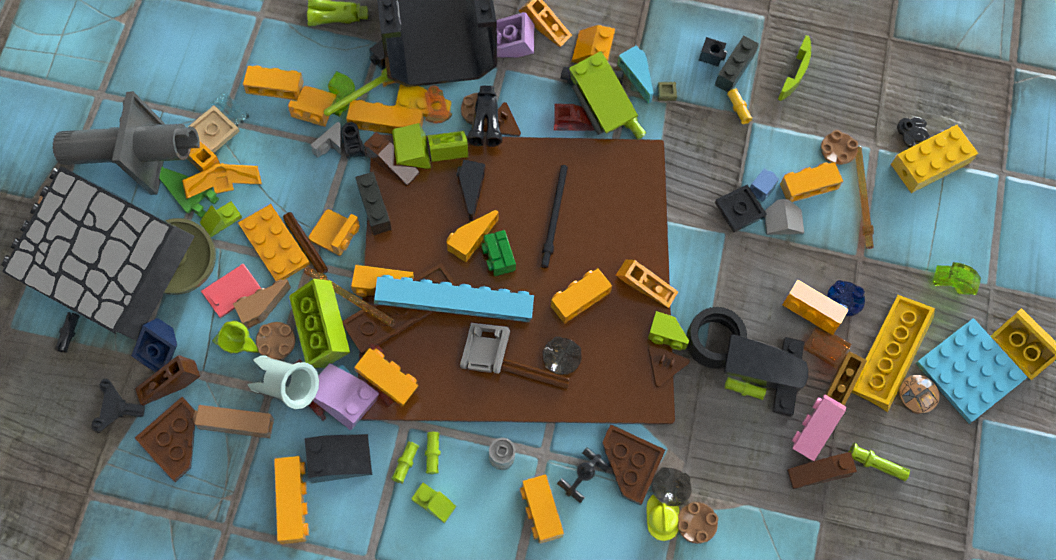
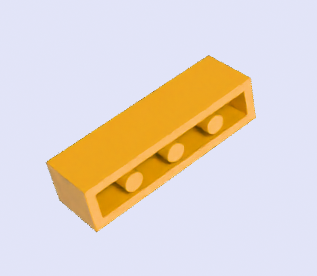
(382, 117)
(290, 500)

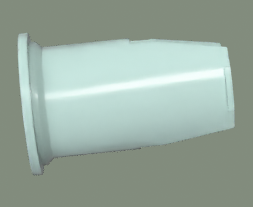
(301, 389)

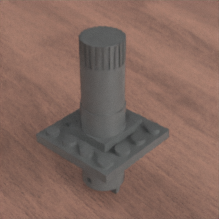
(135, 146)

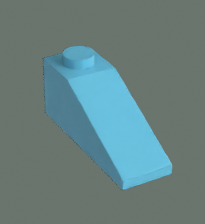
(636, 69)

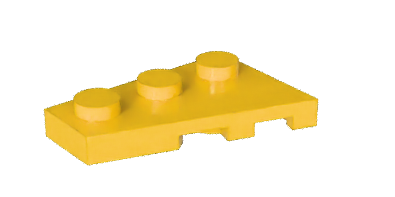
(415, 98)

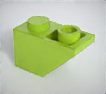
(667, 331)

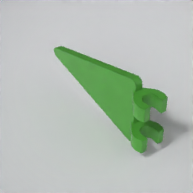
(173, 182)

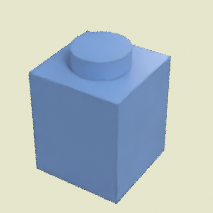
(764, 184)

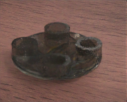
(562, 355)
(671, 486)

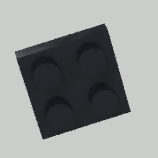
(740, 208)

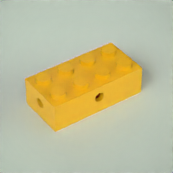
(934, 158)

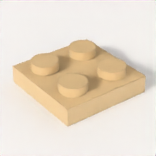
(214, 129)

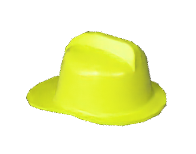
(662, 519)

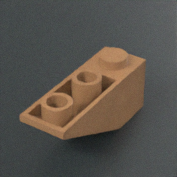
(258, 306)

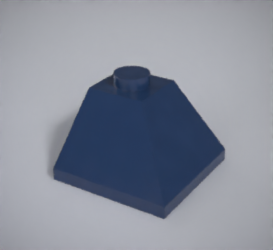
(155, 345)

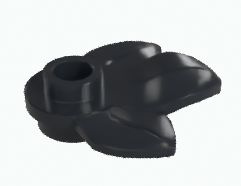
(913, 130)

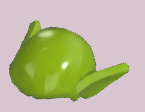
(235, 338)

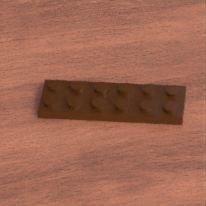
(367, 329)

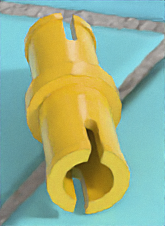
(739, 106)

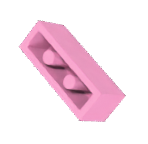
(818, 427)

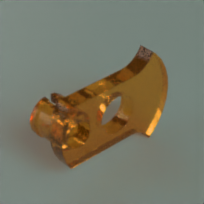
(440, 115)

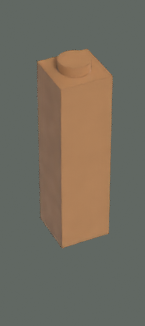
(233, 421)

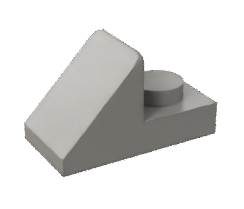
(331, 137)

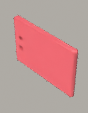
(229, 289)

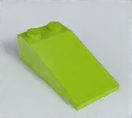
(603, 92)

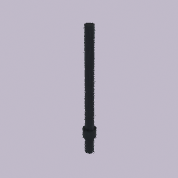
(548, 247)

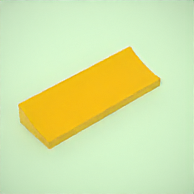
(893, 351)

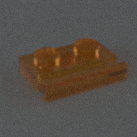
(827, 347)

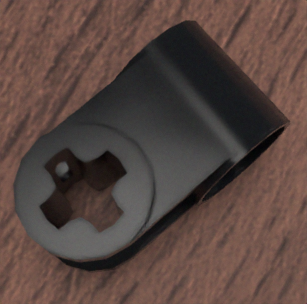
(352, 143)

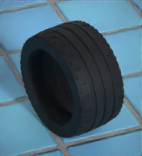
(718, 315)

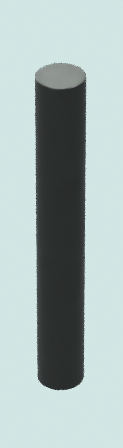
(587, 109)

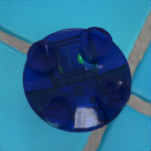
(848, 296)

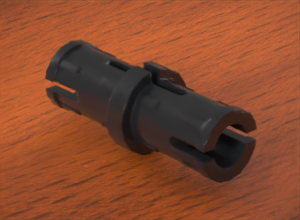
(67, 332)

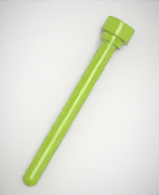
(356, 94)

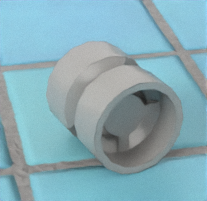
(502, 453)

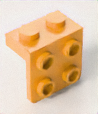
(311, 105)
(334, 231)

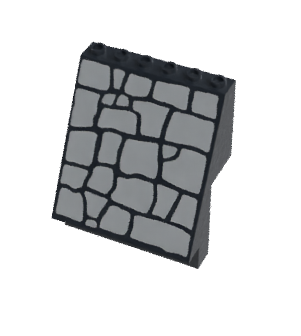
(97, 253)

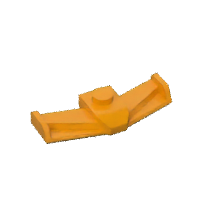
(221, 178)

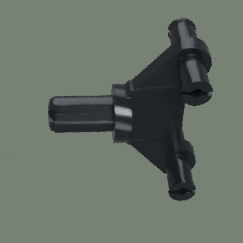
(113, 407)
(584, 473)

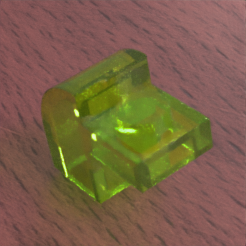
(342, 87)
(960, 276)

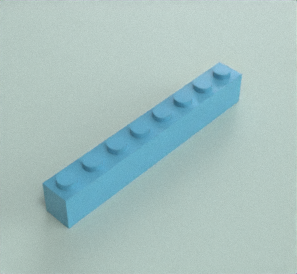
(454, 299)

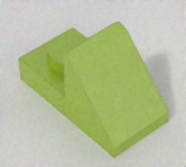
(219, 219)
(433, 502)

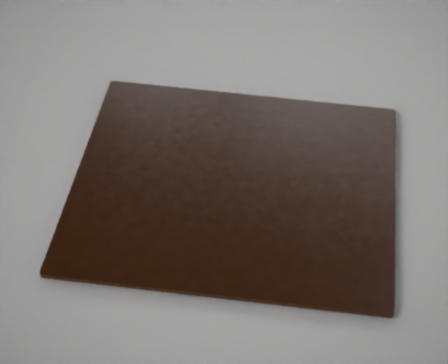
(607, 215)

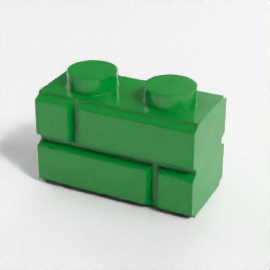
(499, 253)

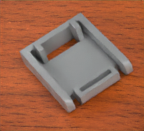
(485, 353)

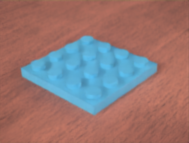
(971, 370)

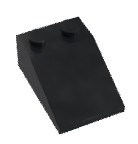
(337, 457)

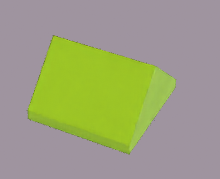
(411, 146)
(448, 146)

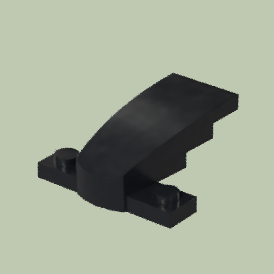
(769, 368)

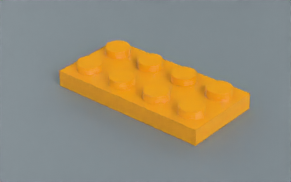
(274, 243)

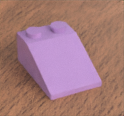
(515, 36)
(344, 395)

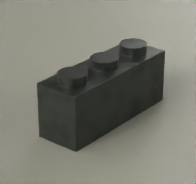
(736, 64)
(373, 203)

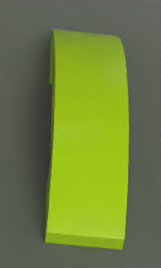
(791, 84)

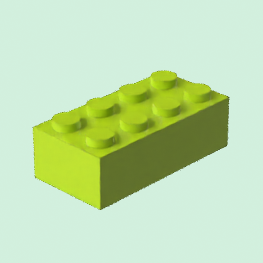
(319, 323)

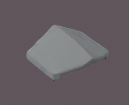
(783, 218)

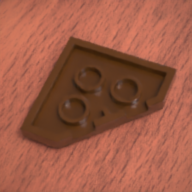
(171, 439)
(632, 462)

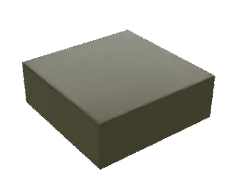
(667, 91)

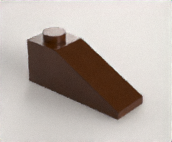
(383, 153)
(169, 379)
(822, 470)

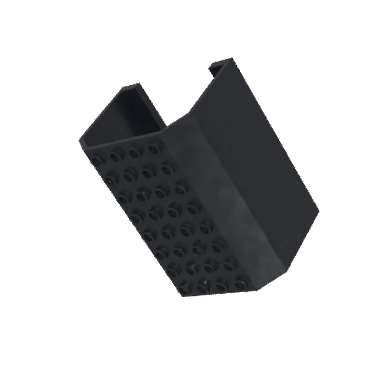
(438, 40)

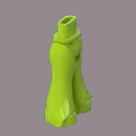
(331, 11)

